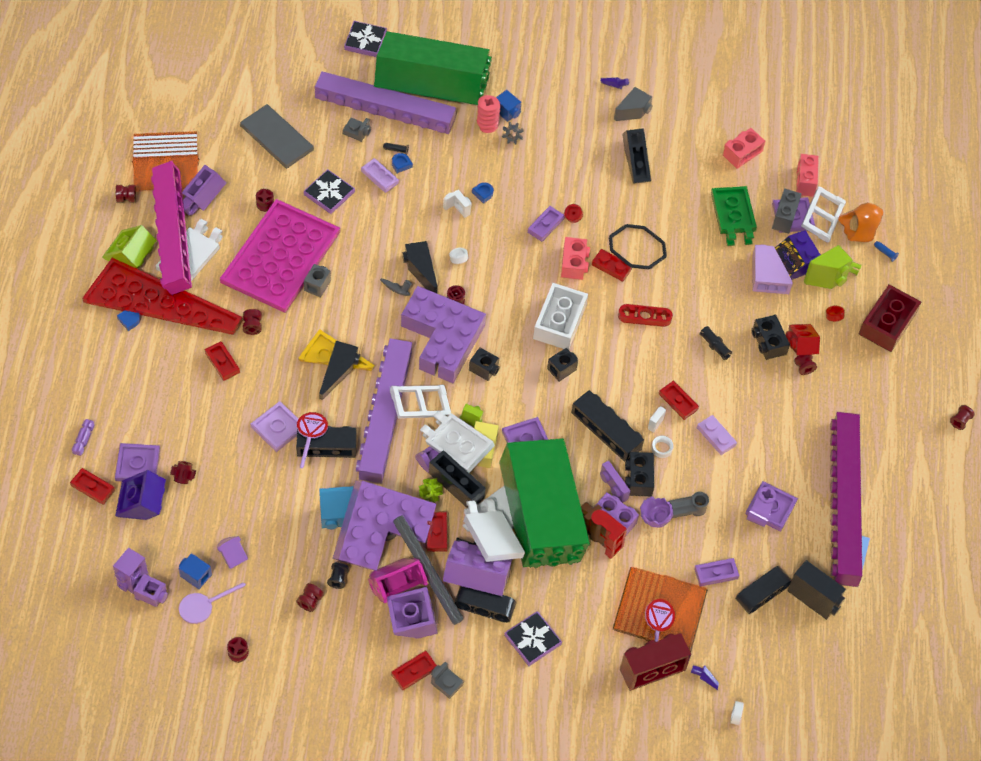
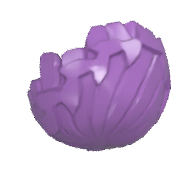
(656, 512)

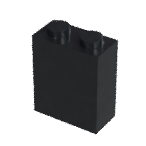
(817, 590)

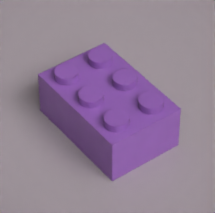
(469, 569)

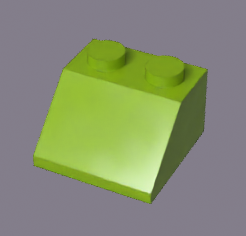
(131, 246)
(829, 269)

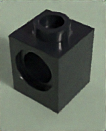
(484, 357)
(560, 370)

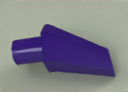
(615, 82)
(705, 675)

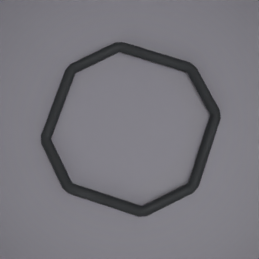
(627, 262)

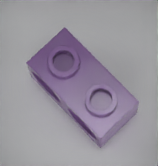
(619, 511)
(129, 570)

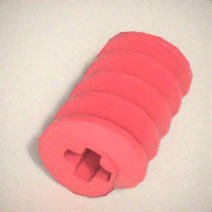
(488, 113)

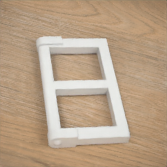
(833, 219)
(423, 413)

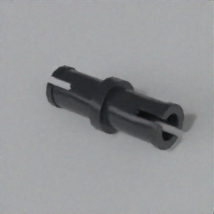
(715, 343)

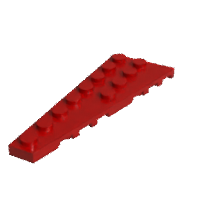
(133, 290)

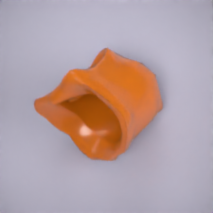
(869, 219)

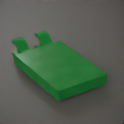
(734, 213)

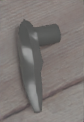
(402, 290)

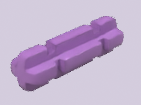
(83, 437)

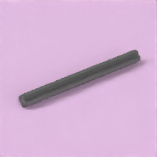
(432, 576)

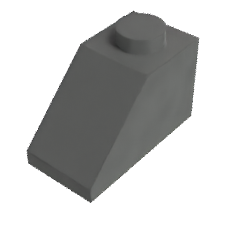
(633, 106)

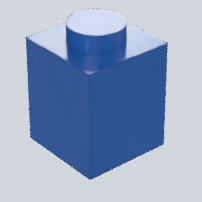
(509, 105)
(195, 571)

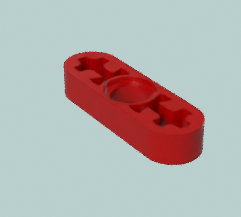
(659, 311)

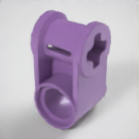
(761, 508)

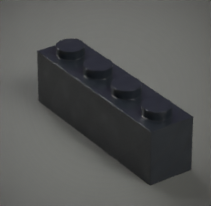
(607, 425)

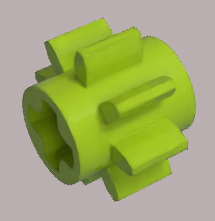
(430, 490)

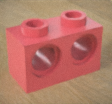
(743, 148)
(807, 175)
(574, 255)

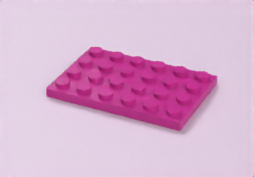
(279, 255)

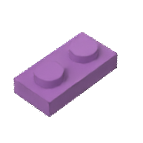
(545, 223)
(617, 485)
(716, 572)

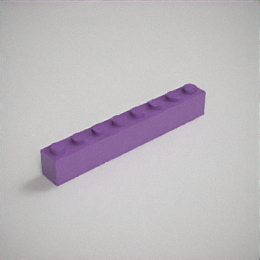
(385, 102)
(384, 415)

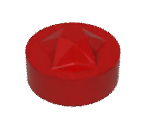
(573, 213)
(835, 313)

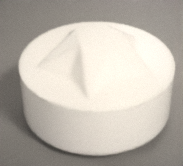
(458, 255)

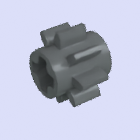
(510, 137)

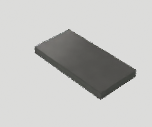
(276, 136)

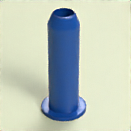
(888, 252)

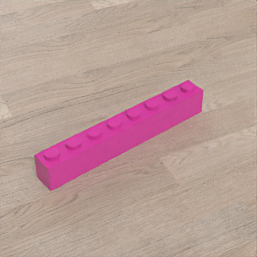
(171, 228)

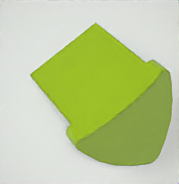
(471, 414)

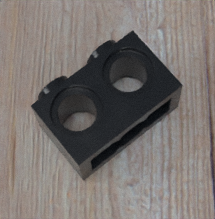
(774, 336)
(642, 474)

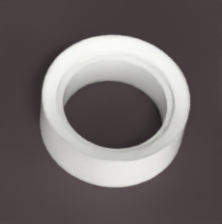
(668, 441)
(736, 713)

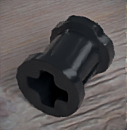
(338, 575)

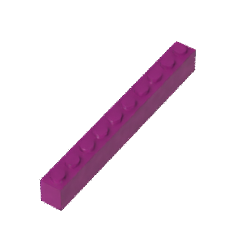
(846, 499)

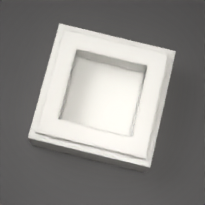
(656, 419)

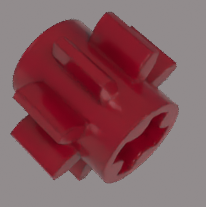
(183, 472)

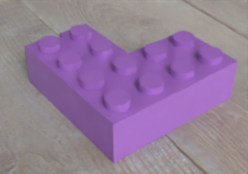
(451, 331)
(371, 518)

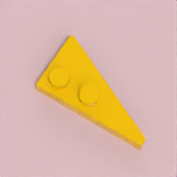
(320, 351)

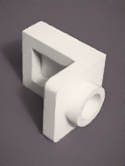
(460, 202)

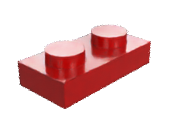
(611, 265)
(222, 361)
(678, 400)
(92, 486)
(437, 533)
(413, 670)

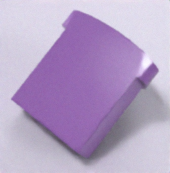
(425, 457)
(232, 551)

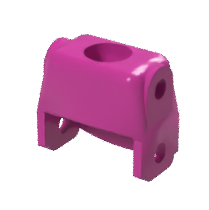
(396, 578)

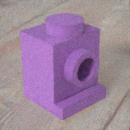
(150, 585)

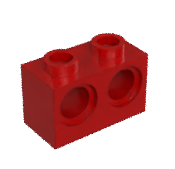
(803, 339)

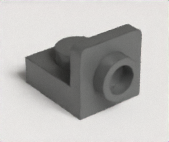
(357, 129)
(446, 680)

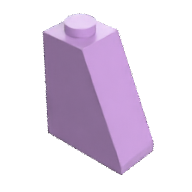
(769, 272)

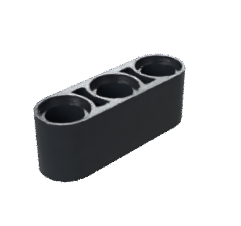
(763, 589)
(485, 604)

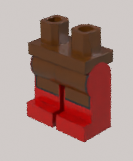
(604, 529)

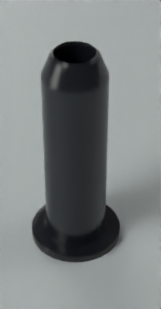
(395, 147)

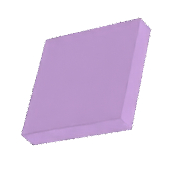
(276, 426)

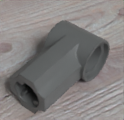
(688, 505)

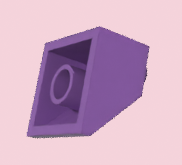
(412, 614)

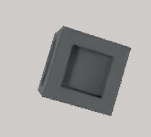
(314, 286)

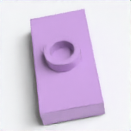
(379, 175)

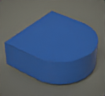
(401, 162)
(483, 191)
(129, 319)

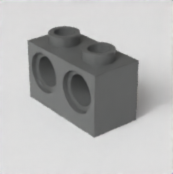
(786, 211)

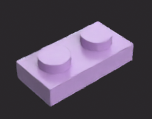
(716, 435)

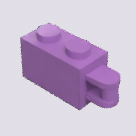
(202, 190)

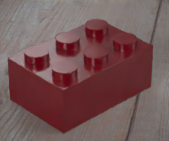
(889, 318)
(655, 661)

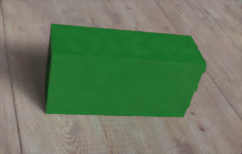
(432, 68)
(544, 502)

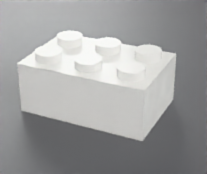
(560, 316)

